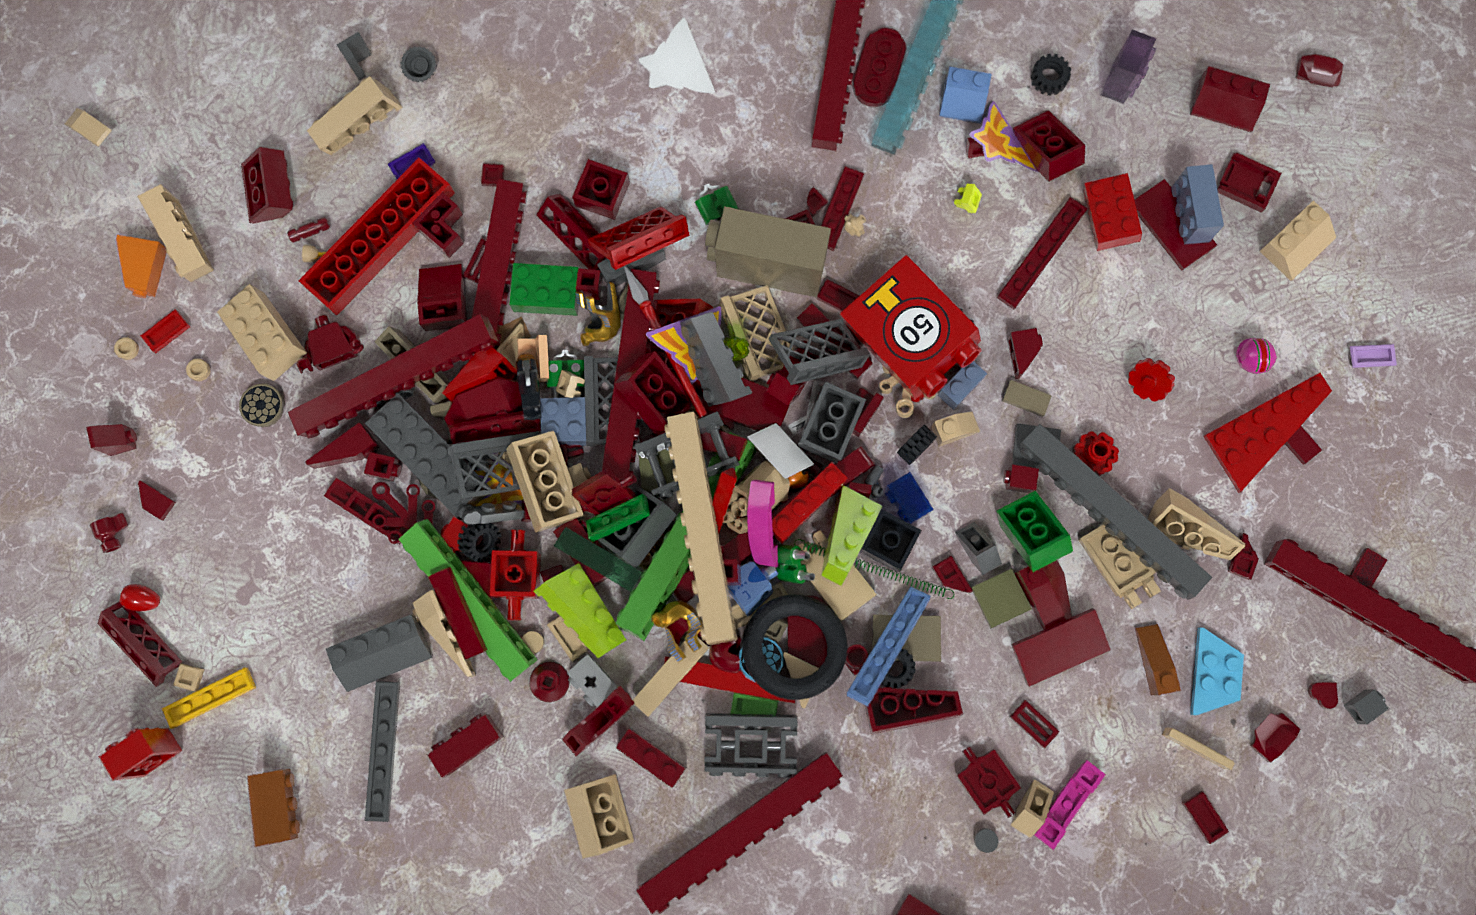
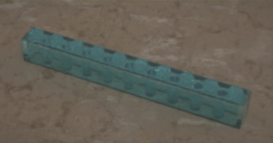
(914, 74)

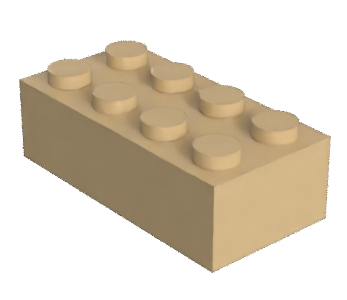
(261, 332)

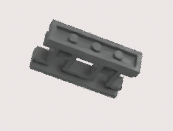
(751, 724)

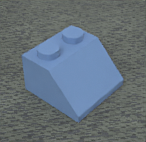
(965, 94)

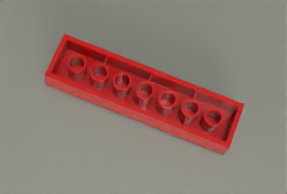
(374, 238)

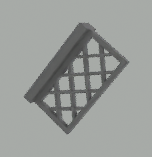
(825, 364)
(591, 398)
(479, 448)

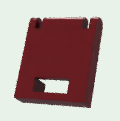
(1243, 180)

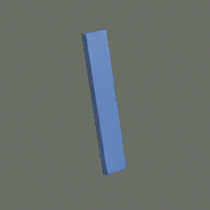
(888, 646)

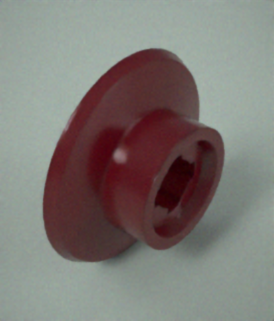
(558, 687)

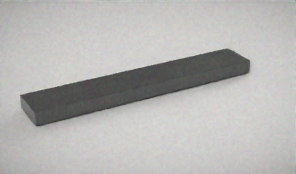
(382, 751)

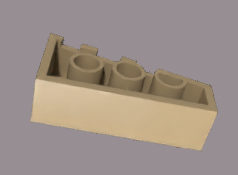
(353, 115)

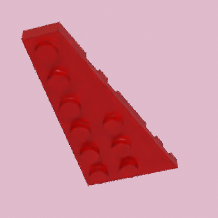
(1256, 436)

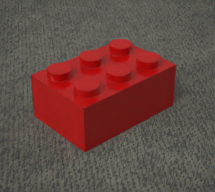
(1112, 212)
(139, 753)

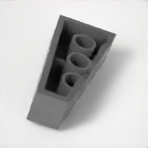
(713, 360)

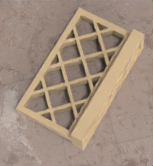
(736, 329)

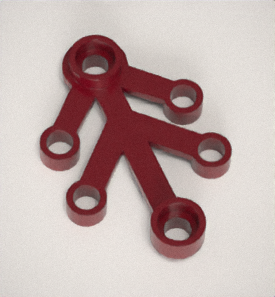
(408, 518)

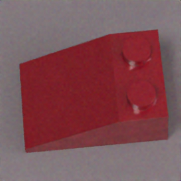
(1050, 145)

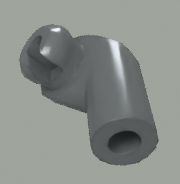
(872, 479)

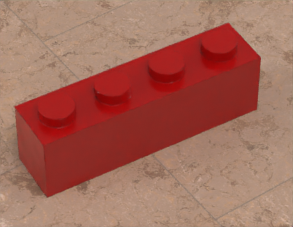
(807, 502)

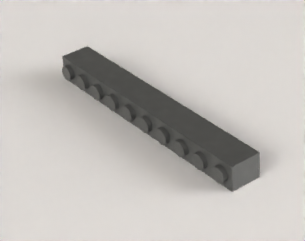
(1115, 513)

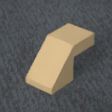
(88, 127)

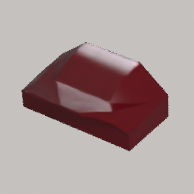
(1320, 70)
(1274, 736)

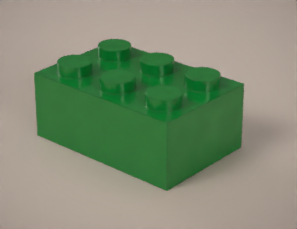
(544, 289)
(1034, 531)

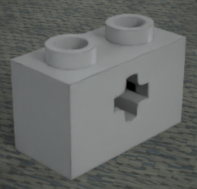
(590, 668)

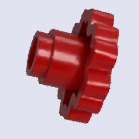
(1151, 379)
(1097, 452)

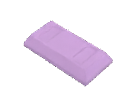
(1373, 355)

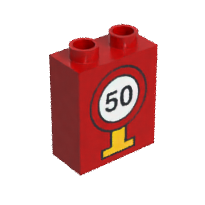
(913, 328)

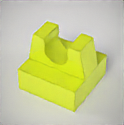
(970, 198)

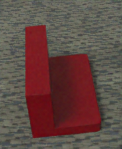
(870, 407)

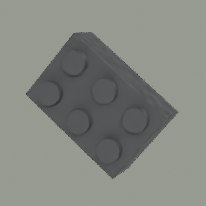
(831, 422)
(637, 539)

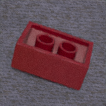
(1229, 99)
(266, 185)

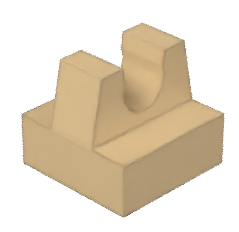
(567, 384)

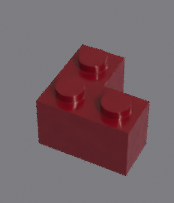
(436, 224)
(780, 386)

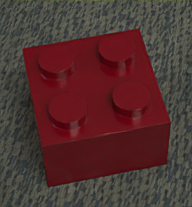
(601, 189)

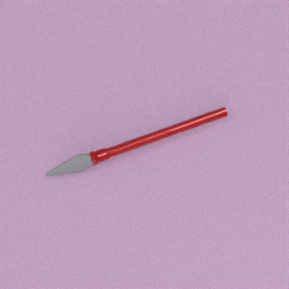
(641, 297)

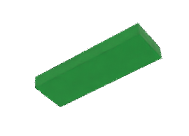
(617, 518)

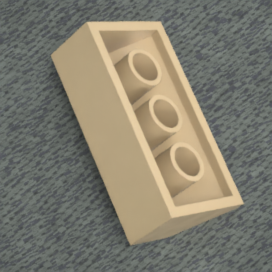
(544, 481)

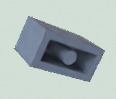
(962, 385)

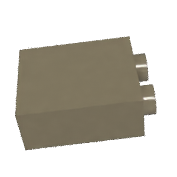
(768, 251)

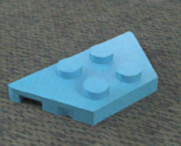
(1216, 673)

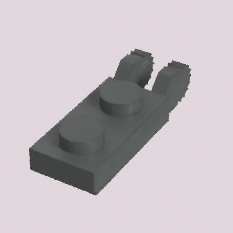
(490, 512)

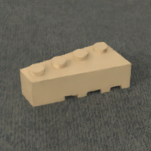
(176, 233)

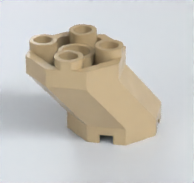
(738, 506)

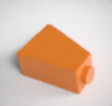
(141, 264)

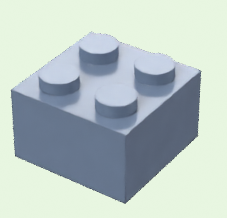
(565, 418)

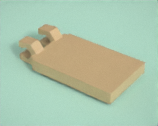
(1119, 566)
(840, 599)

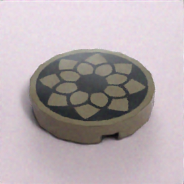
(261, 405)

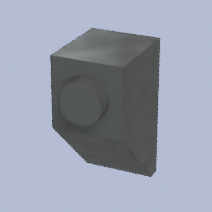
(979, 548)

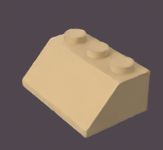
(1300, 241)
(599, 816)

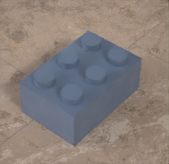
(1198, 204)

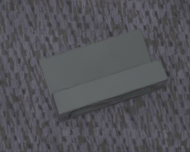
(354, 51)

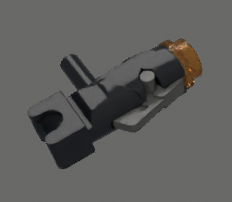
(529, 386)

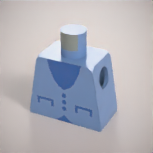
(754, 587)

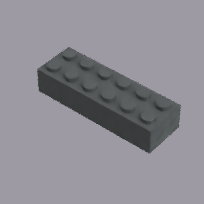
(422, 452)

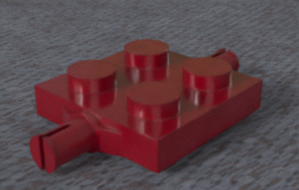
(603, 492)
(988, 781)

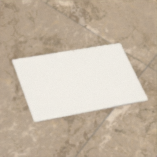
(780, 450)

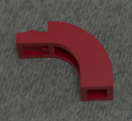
(598, 721)

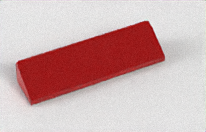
(723, 495)

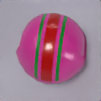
(1256, 355)

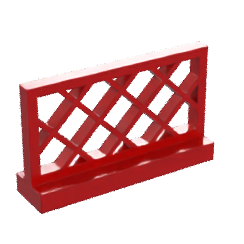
(638, 245)

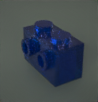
(908, 499)

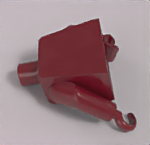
(329, 345)

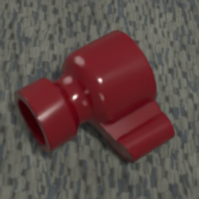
(106, 529)

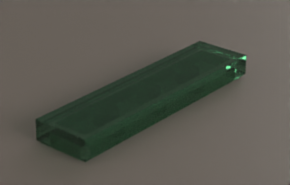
(598, 559)

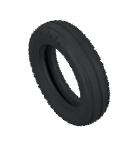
(794, 687)

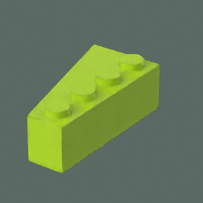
(849, 529)
(582, 610)

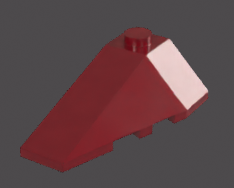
(1046, 593)

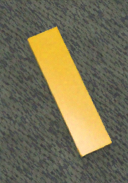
(209, 698)

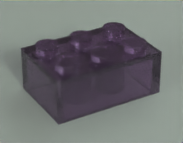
(1129, 67)

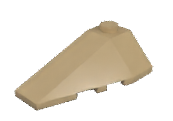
(1192, 527)
(433, 619)

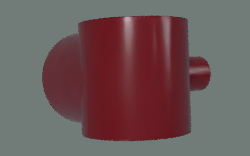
(856, 658)

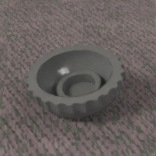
(418, 64)

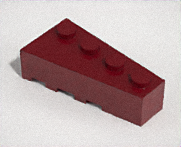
(906, 708)

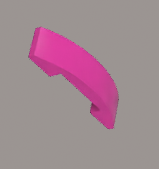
(760, 523)
(1068, 803)

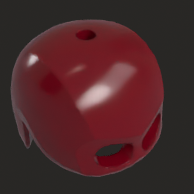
(724, 656)

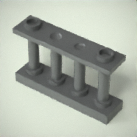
(651, 447)

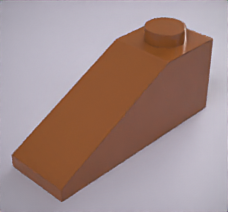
(1157, 661)

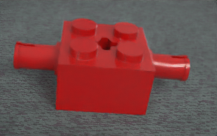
(505, 564)

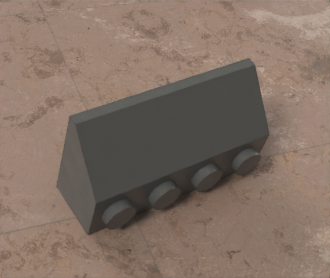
(379, 653)

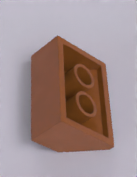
(273, 807)

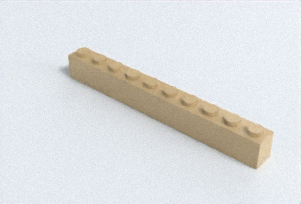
(702, 530)

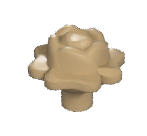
(854, 225)

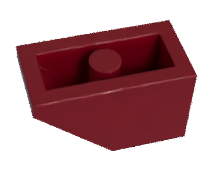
(1023, 349)
(112, 438)

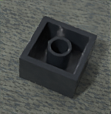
(890, 541)

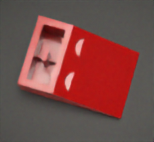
(479, 369)

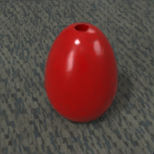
(139, 598)

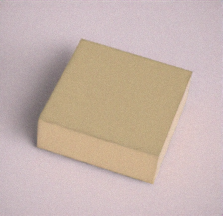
(188, 677)

